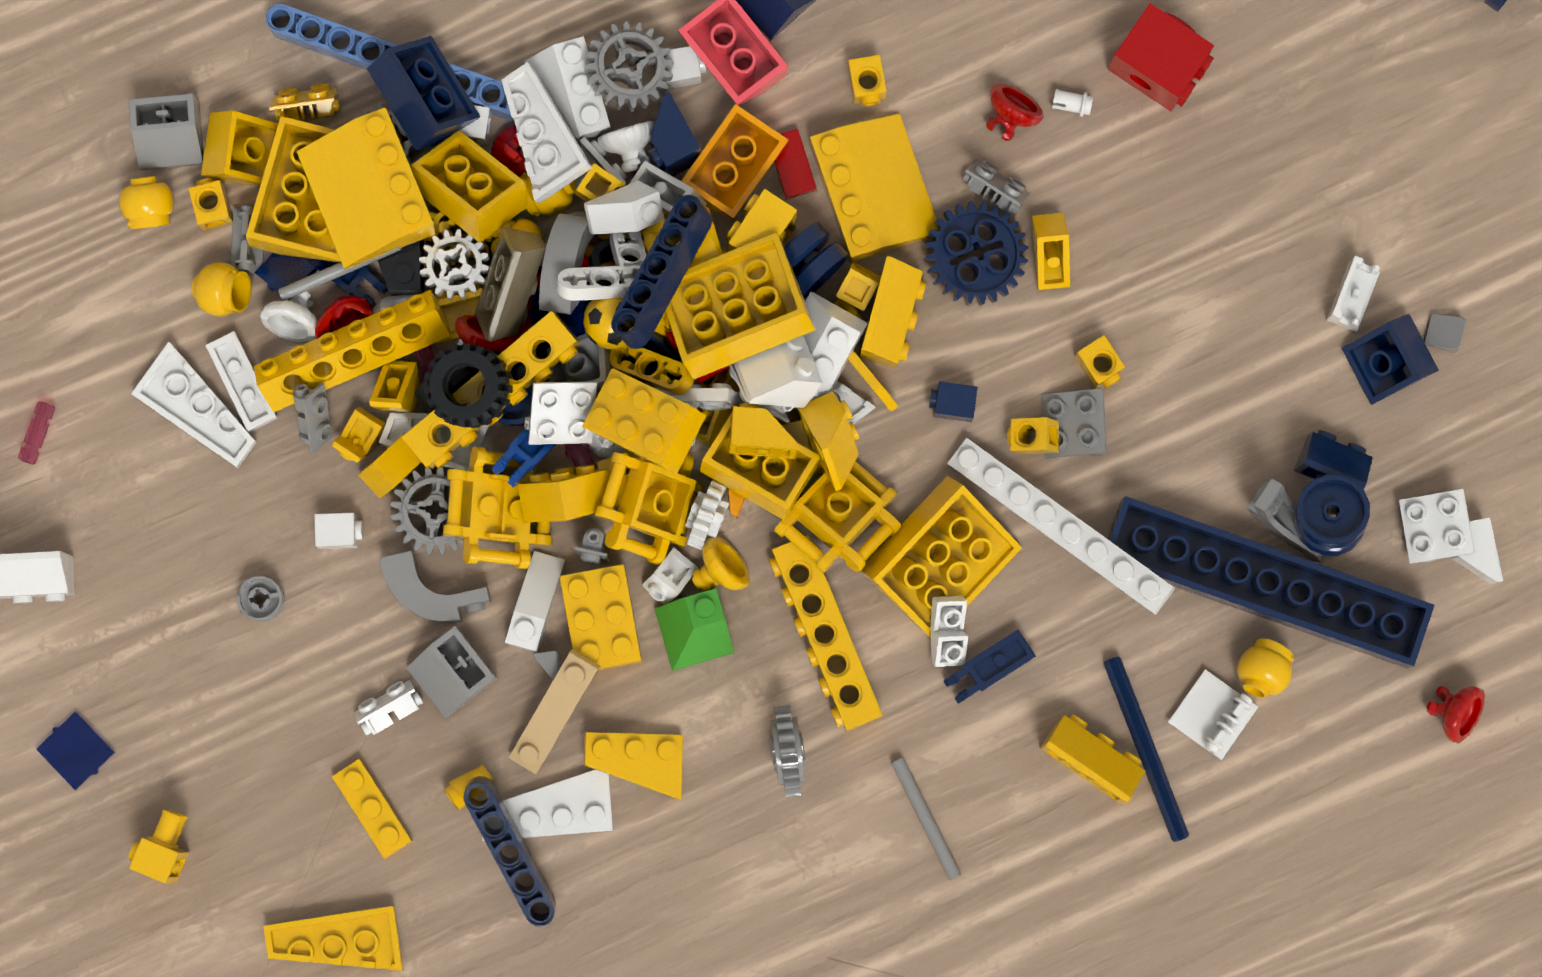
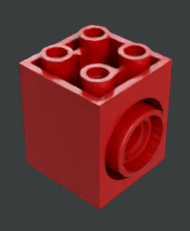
(1162, 57)

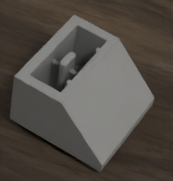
(166, 131)
(451, 672)

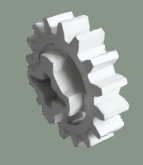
(448, 277)
(707, 514)

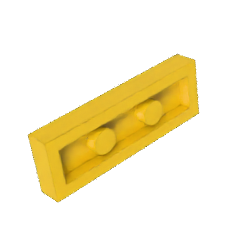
(372, 808)

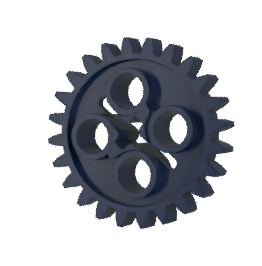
(965, 227)

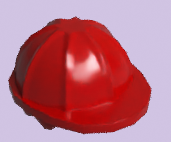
(342, 312)

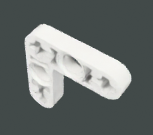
(622, 271)

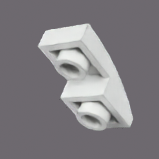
(947, 631)

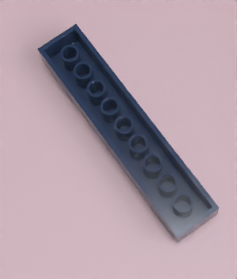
(1273, 583)

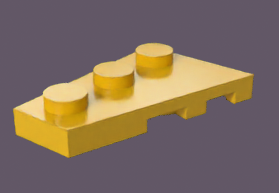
(643, 759)

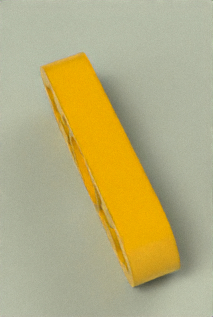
(659, 378)

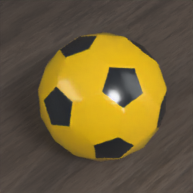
(598, 323)

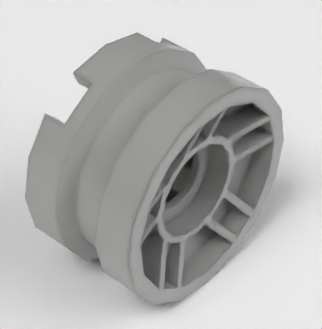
(271, 606)

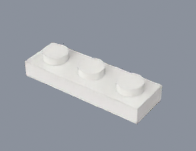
(240, 381)

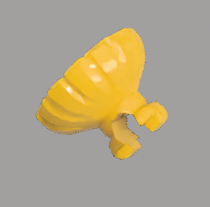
(721, 567)

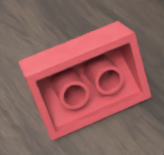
(734, 50)

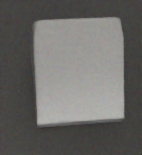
(1445, 332)
(549, 661)

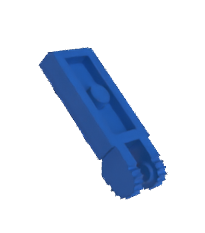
(527, 455)

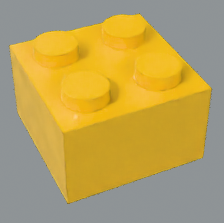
(563, 494)

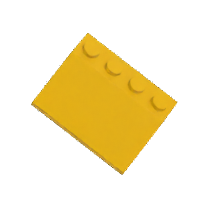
(873, 186)
(366, 189)
(286, 211)
(737, 307)
(940, 551)

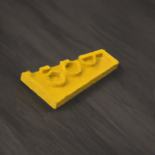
(348, 939)

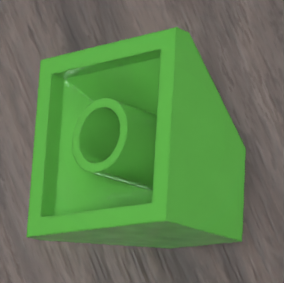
(694, 629)

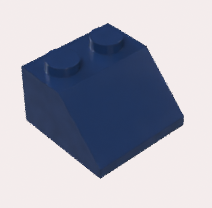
(672, 140)
(1390, 359)
(1325, 456)

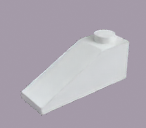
(535, 602)

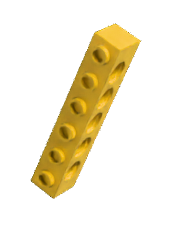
(552, 329)
(353, 349)
(866, 707)

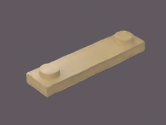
(554, 711)

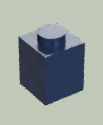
(953, 401)

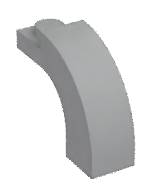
(563, 251)
(1277, 513)
(406, 585)

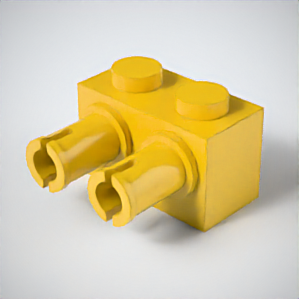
(159, 854)

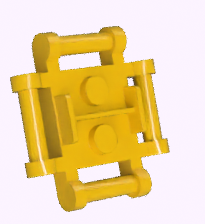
(648, 502)
(491, 511)
(841, 518)

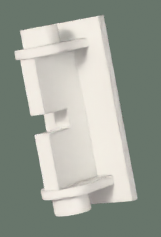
(397, 699)

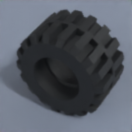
(440, 385)

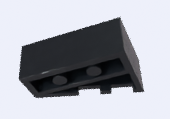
(403, 269)

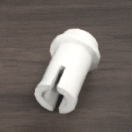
(1072, 102)

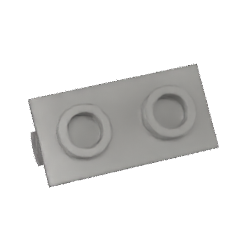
(243, 256)
(315, 422)
(592, 547)

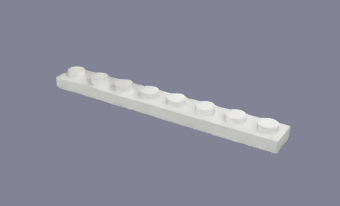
(1061, 526)

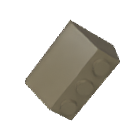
(509, 283)

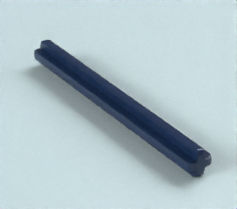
(1146, 749)

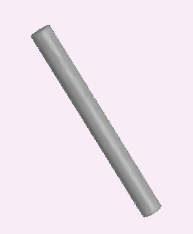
(322, 277)
(926, 818)

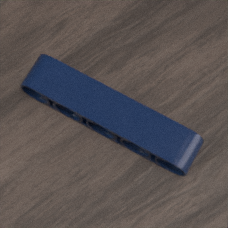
(661, 286)
(510, 867)

